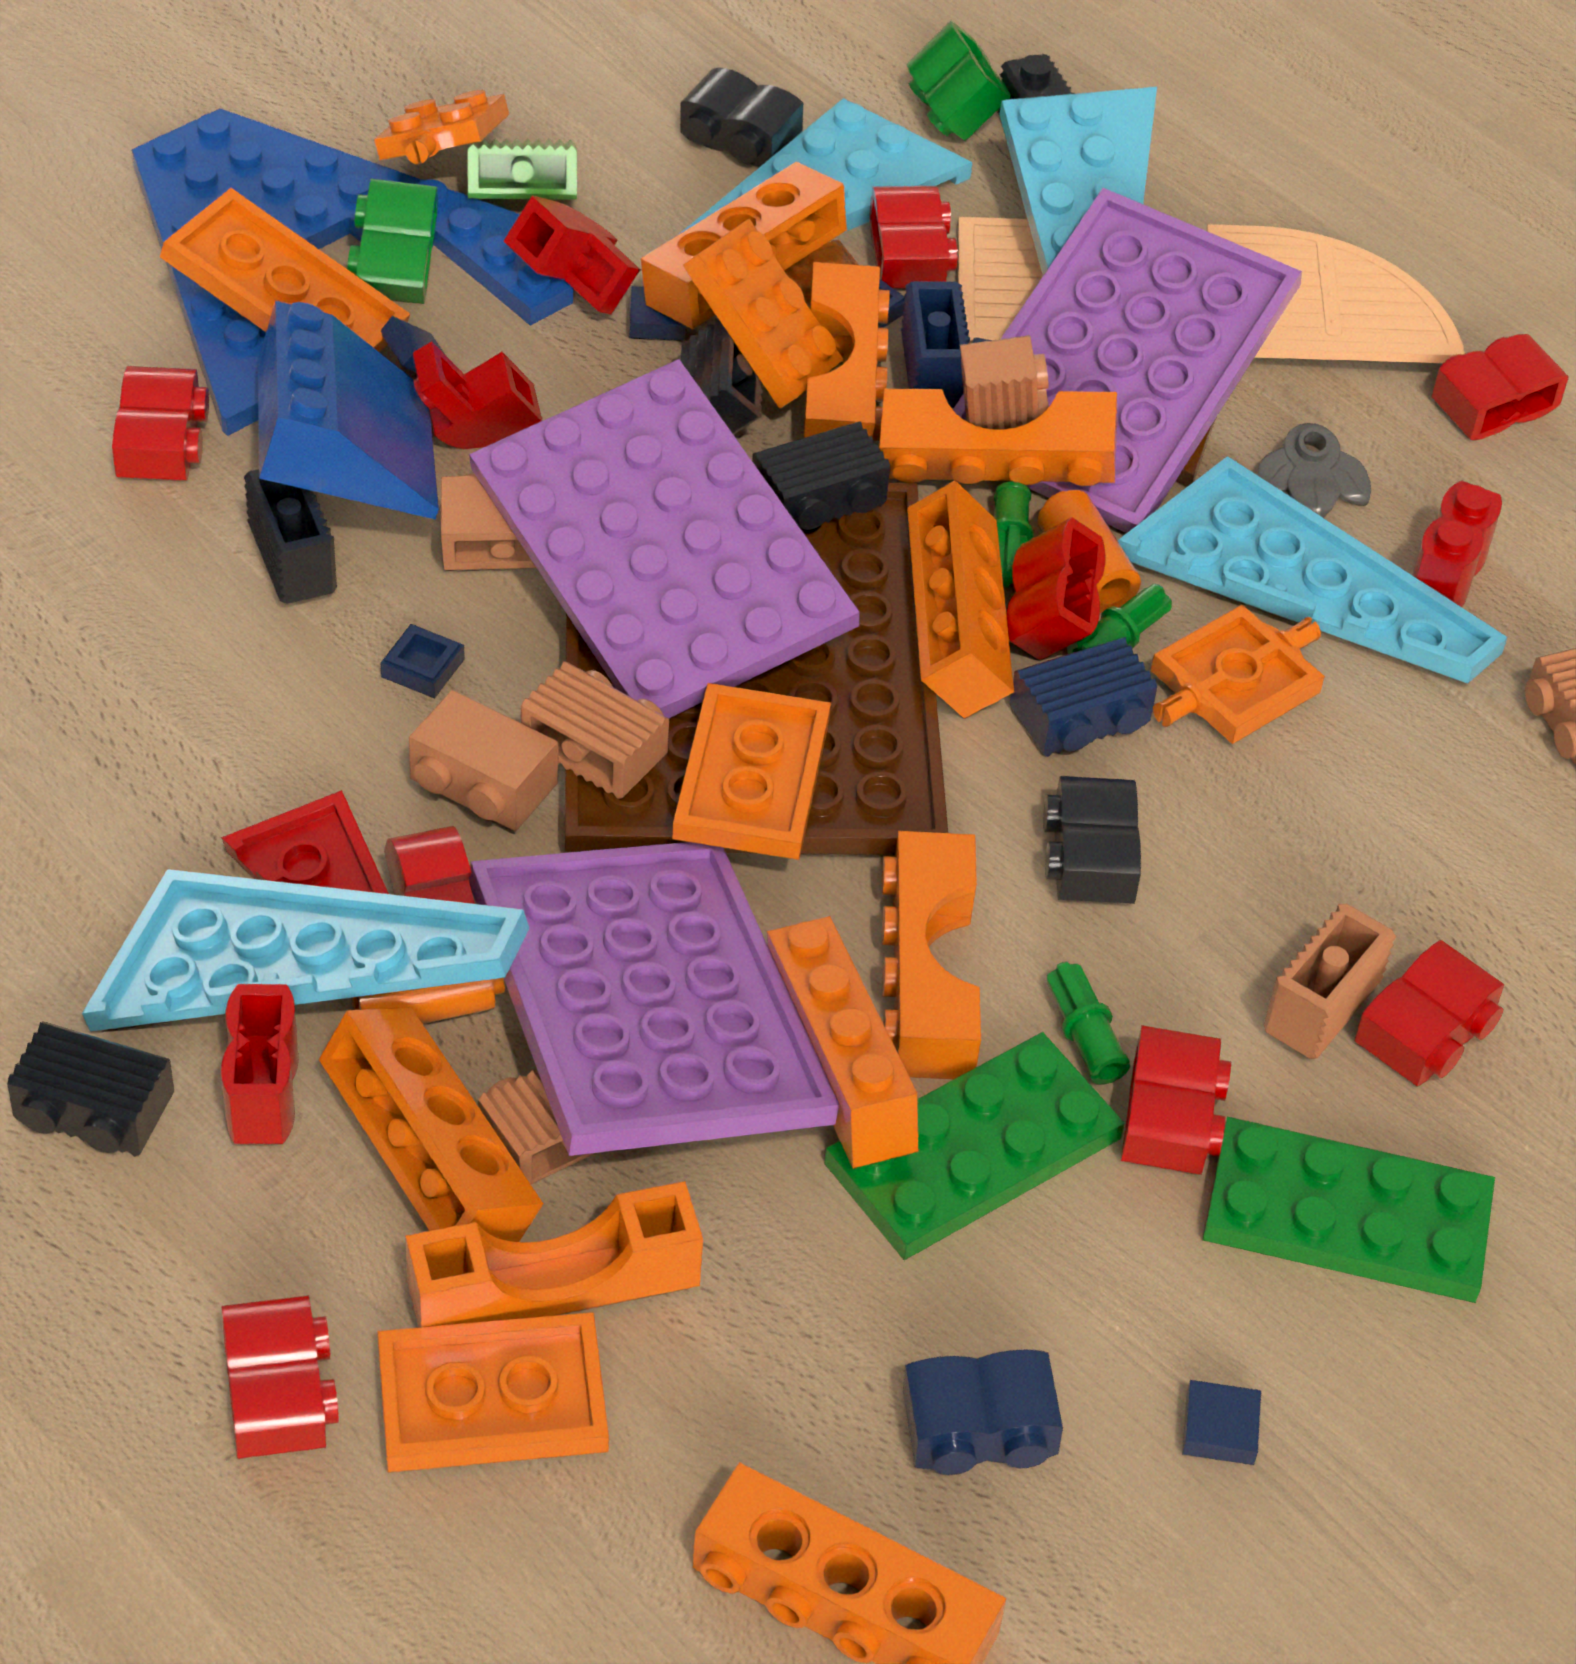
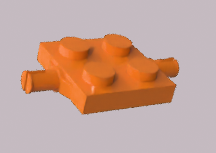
(432, 128)
(1237, 673)

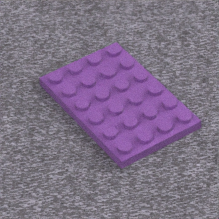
(1160, 321)
(663, 541)
(653, 999)

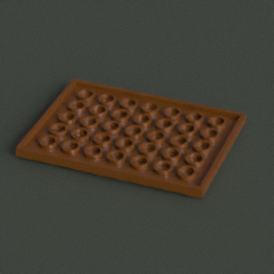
(883, 729)

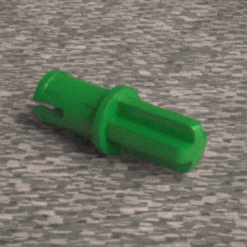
(1012, 519)
(1128, 620)
(1087, 1023)

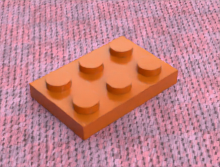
(763, 312)
(752, 771)
(492, 1392)

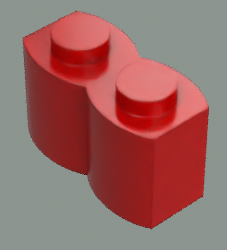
(911, 234)
(1499, 386)
(158, 423)
(1458, 540)
(1056, 589)
(1431, 1014)
(260, 1064)
(1174, 1100)
(276, 1376)

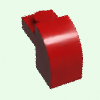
(572, 248)
(477, 405)
(430, 865)

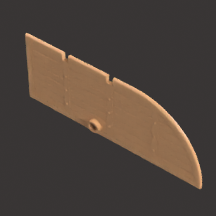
(1343, 310)

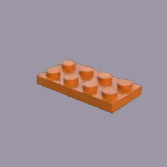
(257, 260)

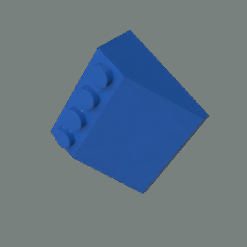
(341, 416)

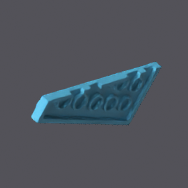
(1070, 151)
(860, 153)
(1279, 556)
(324, 942)

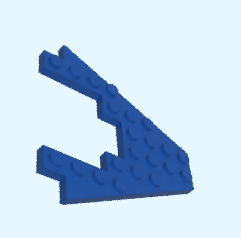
(316, 197)

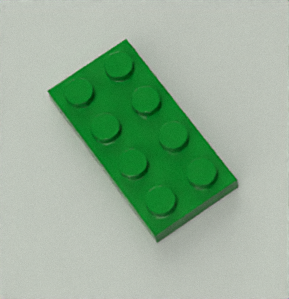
(982, 1145)
(1350, 1209)

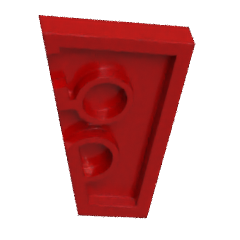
(308, 847)

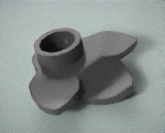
(1319, 476)

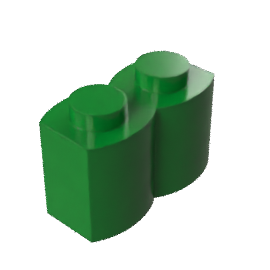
(956, 82)
(395, 238)

